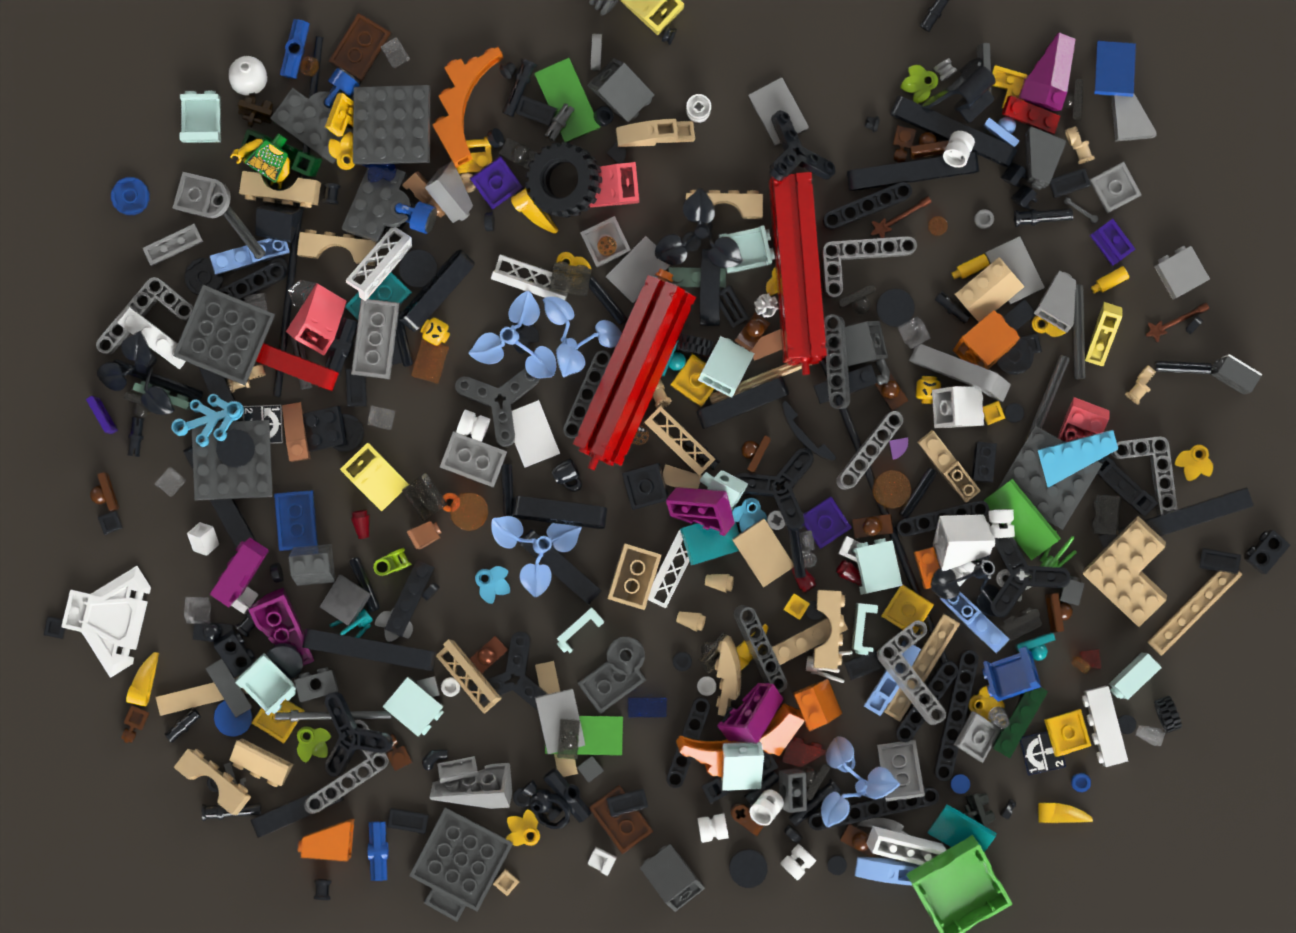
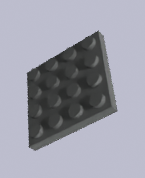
(391, 124)
(224, 335)
(218, 481)
(1053, 502)
(461, 859)

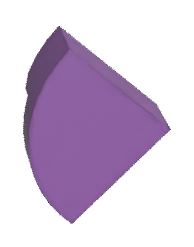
(898, 447)

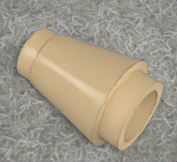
(721, 582)
(691, 620)

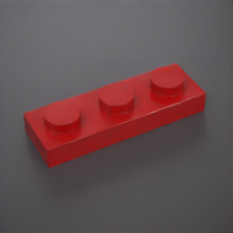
(1031, 115)

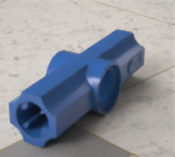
(292, 60)
(378, 851)

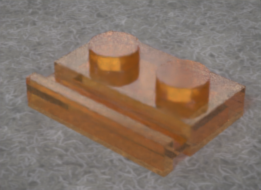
(430, 362)

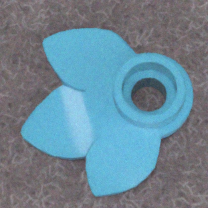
(746, 517)
(495, 585)

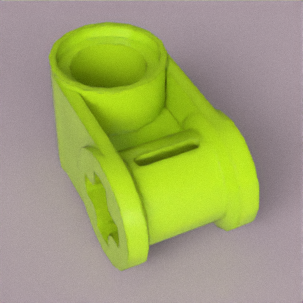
(393, 562)

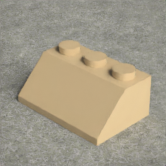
(989, 289)
(634, 576)
(260, 762)

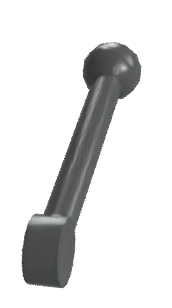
(1093, 219)

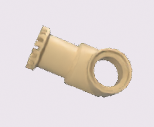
(1081, 147)
(256, 371)
(1140, 388)
(660, 396)

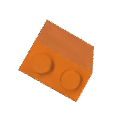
(987, 341)
(817, 704)
(329, 843)

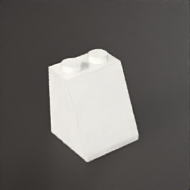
(957, 407)
(962, 540)

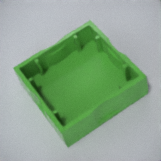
(959, 888)

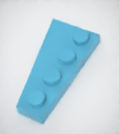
(1069, 457)

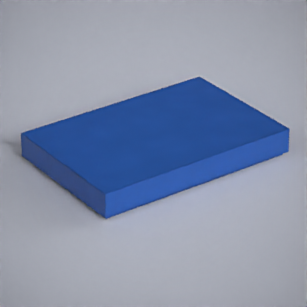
(1115, 68)
(295, 519)

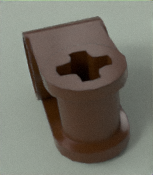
(746, 820)

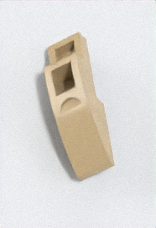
(655, 131)
(948, 466)
(730, 671)

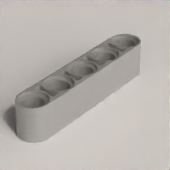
(877, 445)

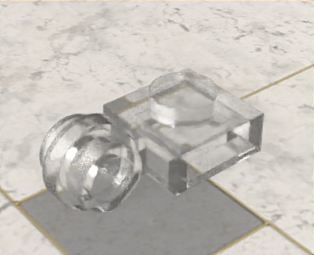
(807, 544)

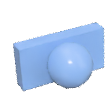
(1003, 130)

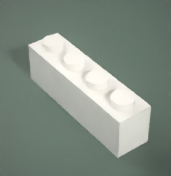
(155, 337)
(1105, 726)
(903, 846)

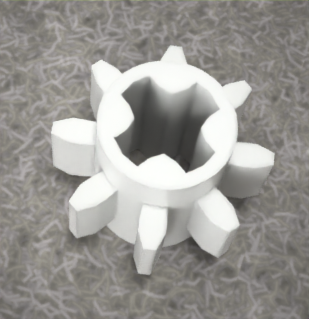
(766, 305)

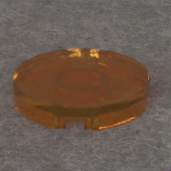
(892, 489)
(469, 511)

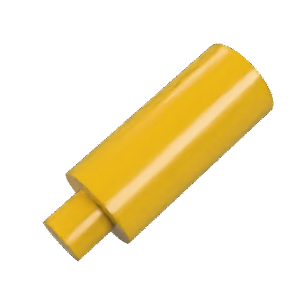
(971, 267)
(1110, 280)

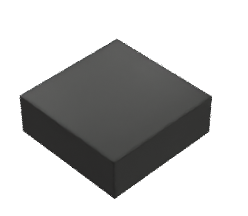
(590, 769)

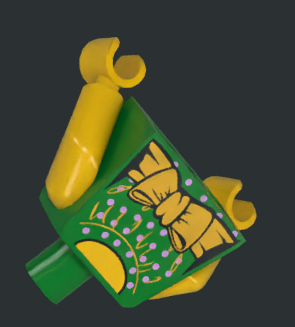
(266, 158)

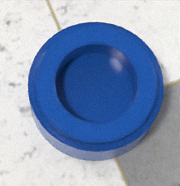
(1080, 782)
(960, 783)

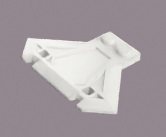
(110, 618)

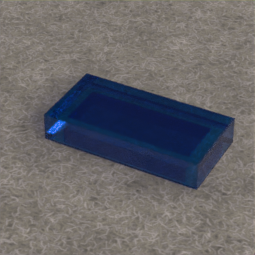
(647, 707)

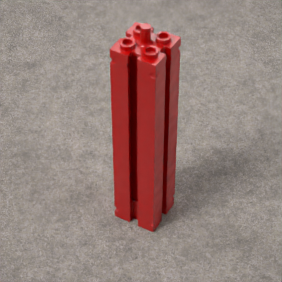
(797, 270)
(633, 372)

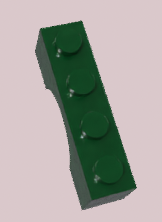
(299, 160)
(1019, 721)

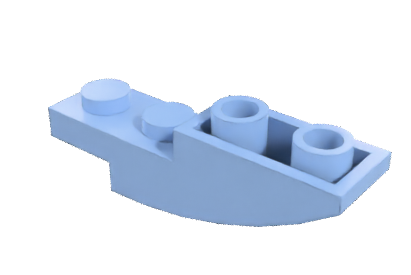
(243, 257)
(976, 621)
(887, 687)
(884, 869)

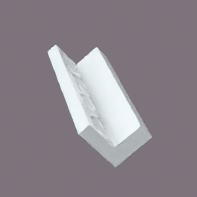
(383, 268)
(524, 283)
(664, 570)

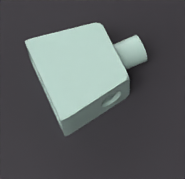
(725, 482)

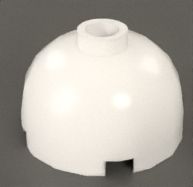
(247, 75)

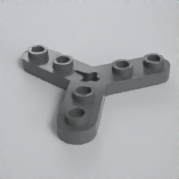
(487, 394)

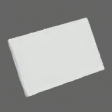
(533, 434)

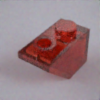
(800, 753)

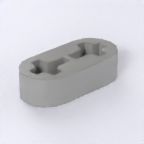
(596, 51)

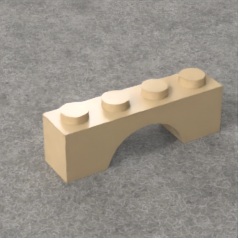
(303, 191)
(749, 204)
(312, 245)
(804, 641)
(827, 654)
(231, 796)

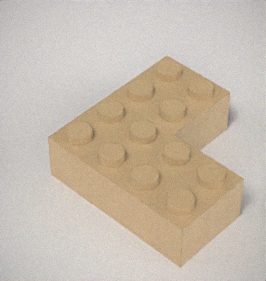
(1120, 575)

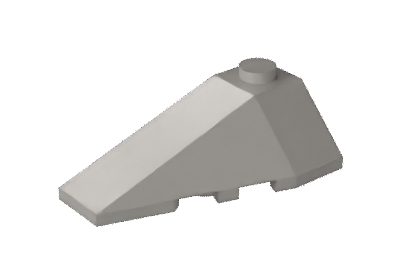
(487, 790)

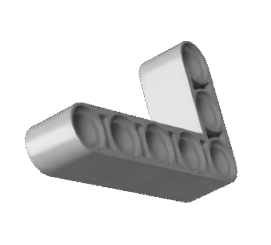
(860, 253)
(153, 297)
(960, 370)
(1157, 474)
(909, 674)
(352, 775)

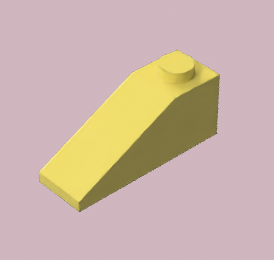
(1104, 333)

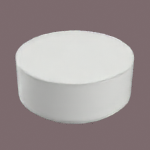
(706, 686)
(450, 687)

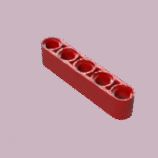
(297, 367)

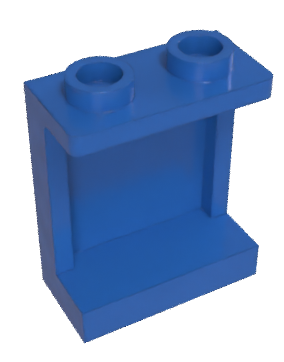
(1011, 675)

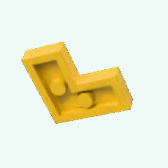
(1008, 80)
(340, 114)

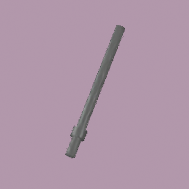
(294, 715)

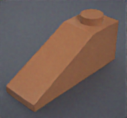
(295, 432)
(424, 534)

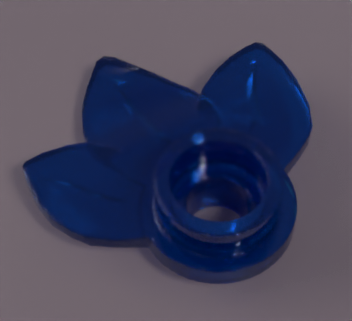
(378, 171)

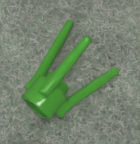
(1053, 562)

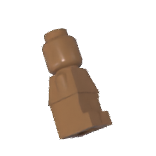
(416, 184)

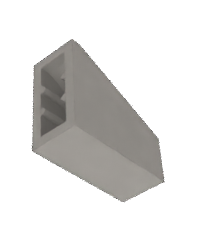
(1130, 119)
(450, 192)
(1059, 302)

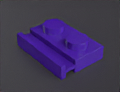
(1112, 242)

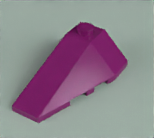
(1050, 77)
(278, 621)

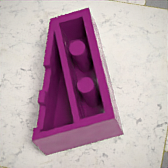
(703, 507)
(239, 572)
(753, 716)

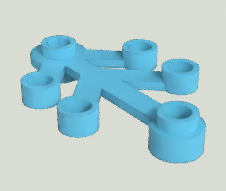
(210, 419)

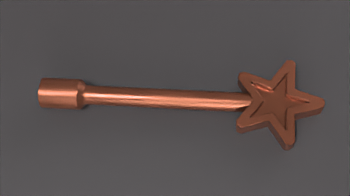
(882, 227)
(1159, 329)

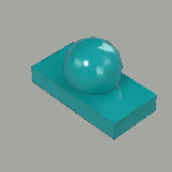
(676, 361)
(1037, 645)

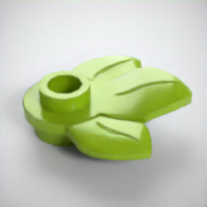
(916, 83)
(315, 745)

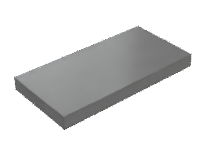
(375, 338)

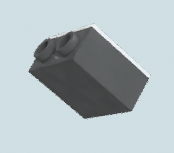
(1235, 374)

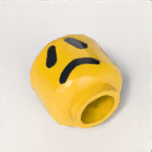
(435, 331)
(924, 388)

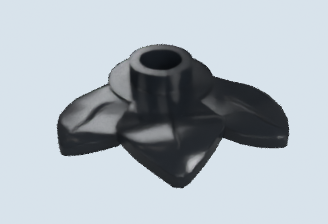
(526, 335)

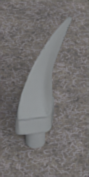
(883, 823)

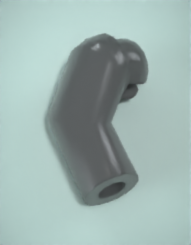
(884, 371)

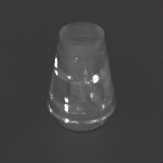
(998, 717)
(1151, 735)

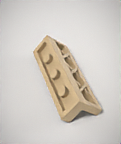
(674, 445)
(471, 673)

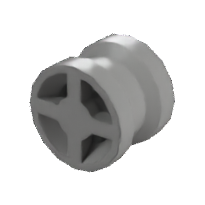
(945, 69)
(775, 522)

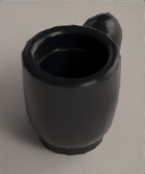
(567, 472)

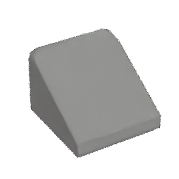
(430, 686)

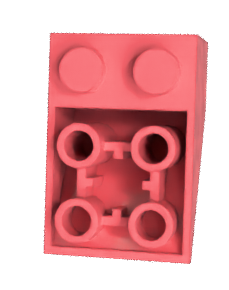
(618, 185)
(318, 319)
(1083, 420)

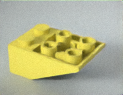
(655, 13)
(374, 476)

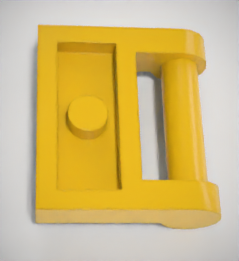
(479, 159)

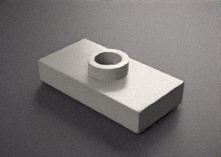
(457, 769)

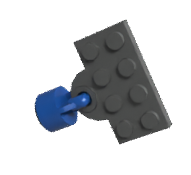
(307, 117)
(386, 205)

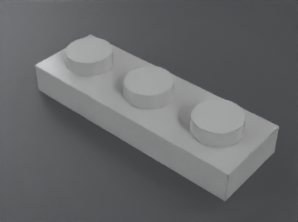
(173, 244)

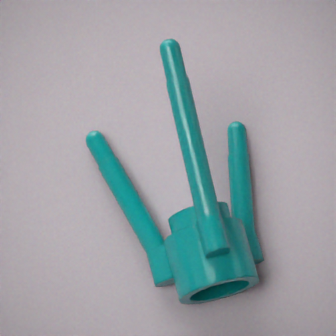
(363, 619)

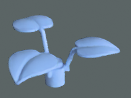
(488, 346)
(568, 357)
(535, 577)
(879, 782)

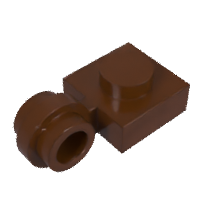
(904, 139)
(136, 719)
(399, 756)

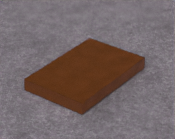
(360, 47)
(624, 829)

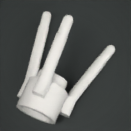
(809, 667)

